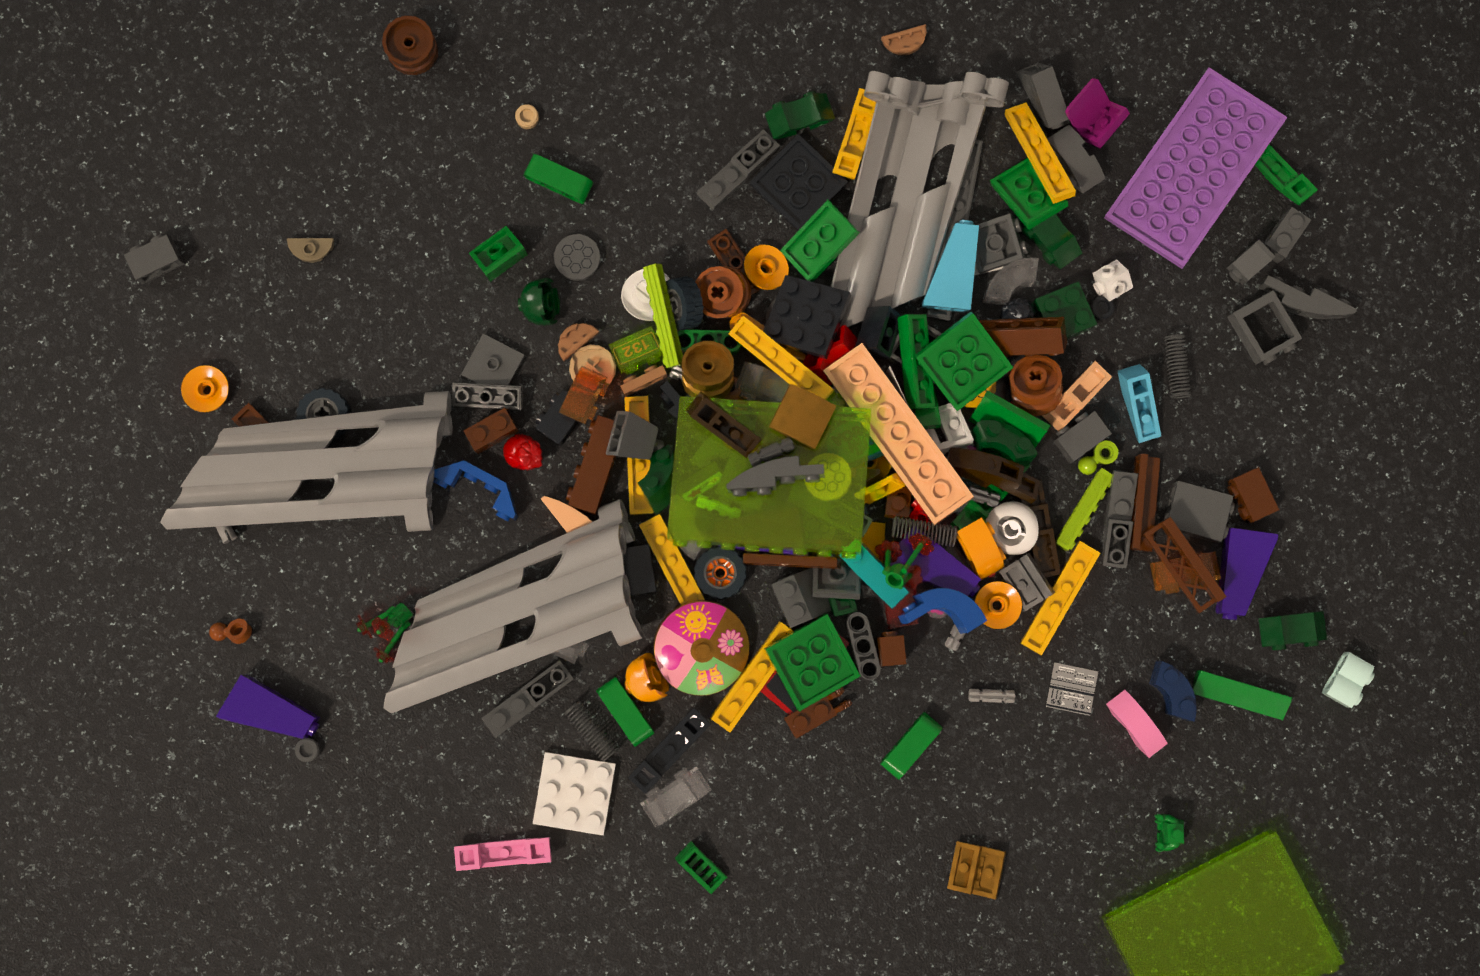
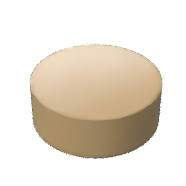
(527, 116)

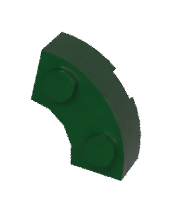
(810, 111)
(1054, 241)
(1003, 441)
(658, 481)
(1293, 629)

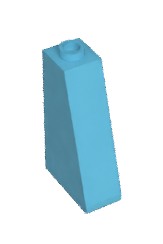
(954, 276)

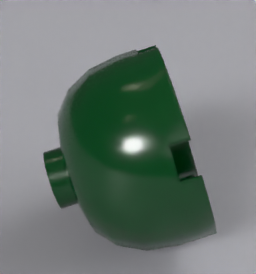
(540, 302)

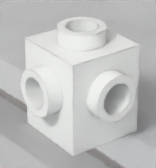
(1112, 280)

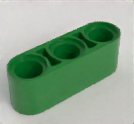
(558, 179)
(698, 335)
(625, 711)
(911, 745)

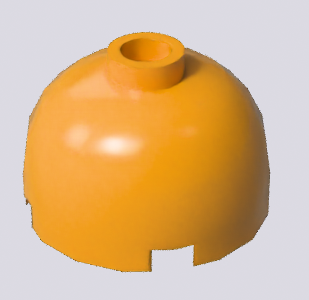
(645, 679)

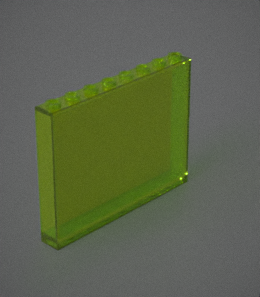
(796, 516)
(1227, 919)

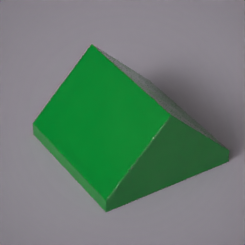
(498, 253)

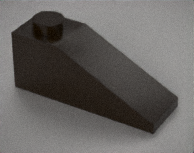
(723, 424)

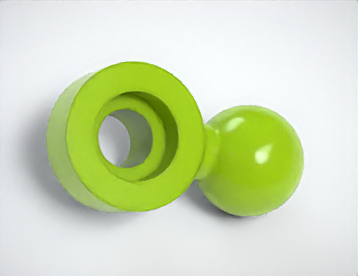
(1088, 465)

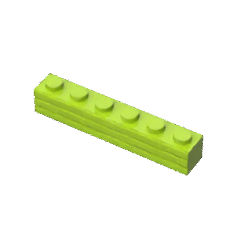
(1084, 508)

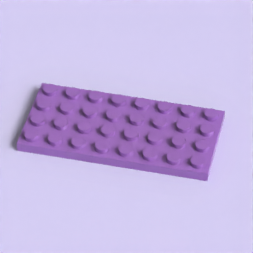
(1195, 168)

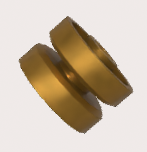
(708, 369)

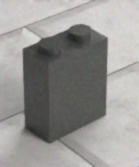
(1200, 511)

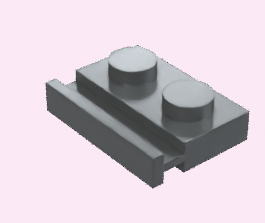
(1028, 581)

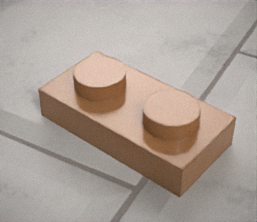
(634, 384)

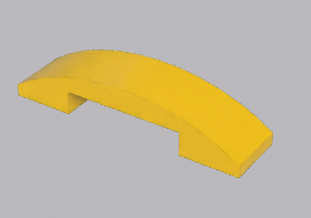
(855, 137)

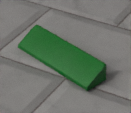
(917, 382)
(1241, 695)

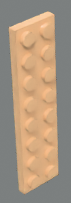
(899, 434)

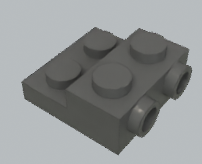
(999, 243)

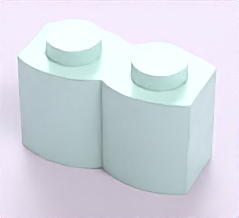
(1348, 680)

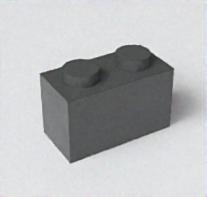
(1286, 233)
(153, 258)
(1082, 437)

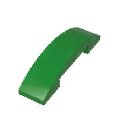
(1284, 177)

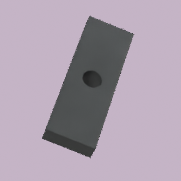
(501, 395)

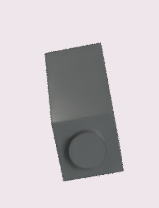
(1250, 262)

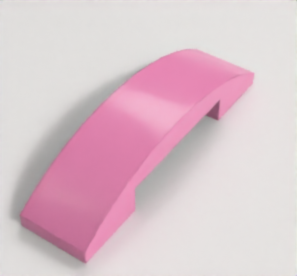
(502, 853)

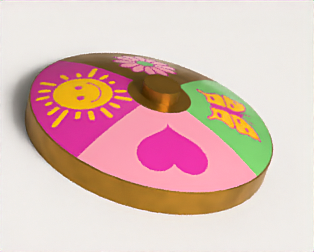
(701, 647)

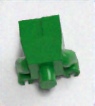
(1170, 832)

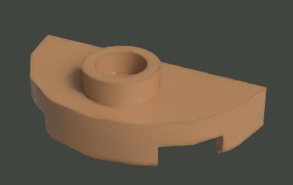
(905, 41)
(574, 338)

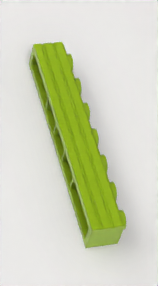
(663, 315)

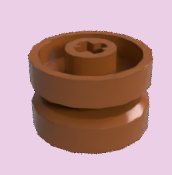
(736, 291)
(1036, 384)

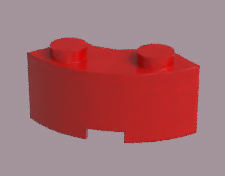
(843, 343)

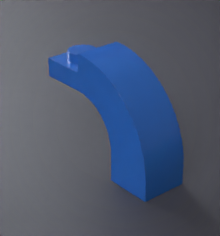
(956, 605)

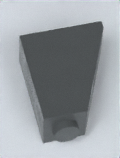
(1044, 94)

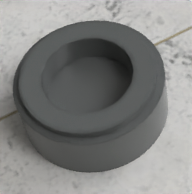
(307, 749)

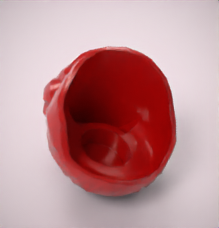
(522, 452)

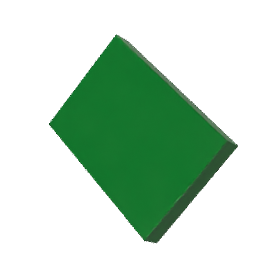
(1026, 194)
(819, 241)
(996, 408)

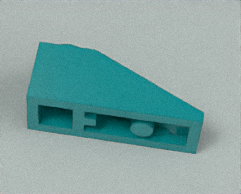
(870, 570)

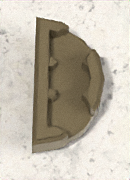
(310, 249)

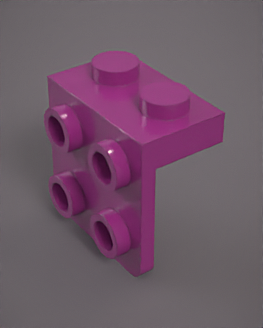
(1094, 114)

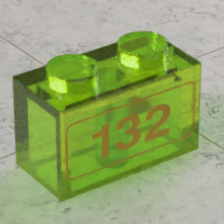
(636, 350)

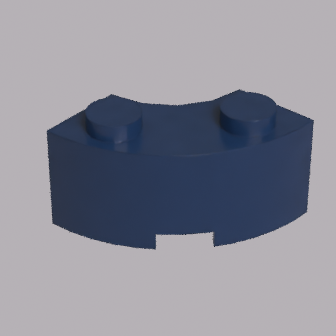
(1176, 691)

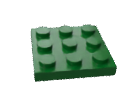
(963, 361)
(812, 662)

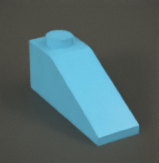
(1140, 402)

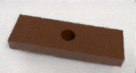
(728, 251)

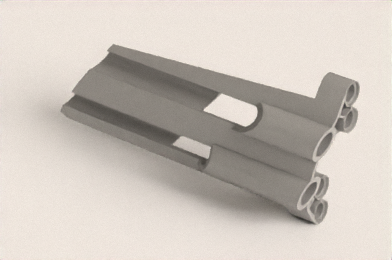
(901, 245)
(262, 466)
(464, 625)

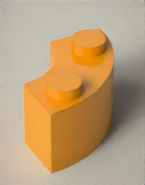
(981, 548)

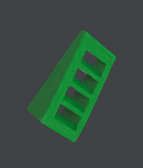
(686, 853)

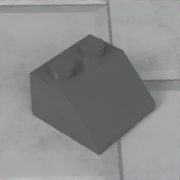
(796, 598)

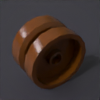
(410, 45)

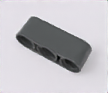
(863, 658)

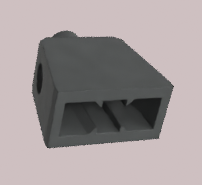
(633, 437)

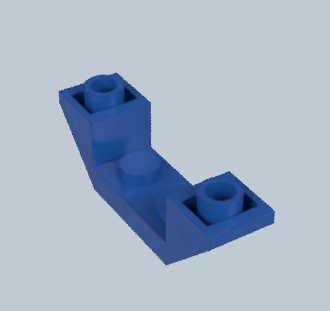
(450, 474)

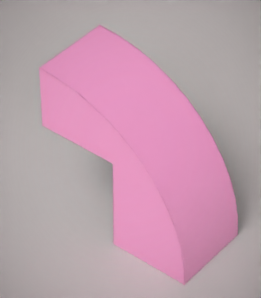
(1138, 723)

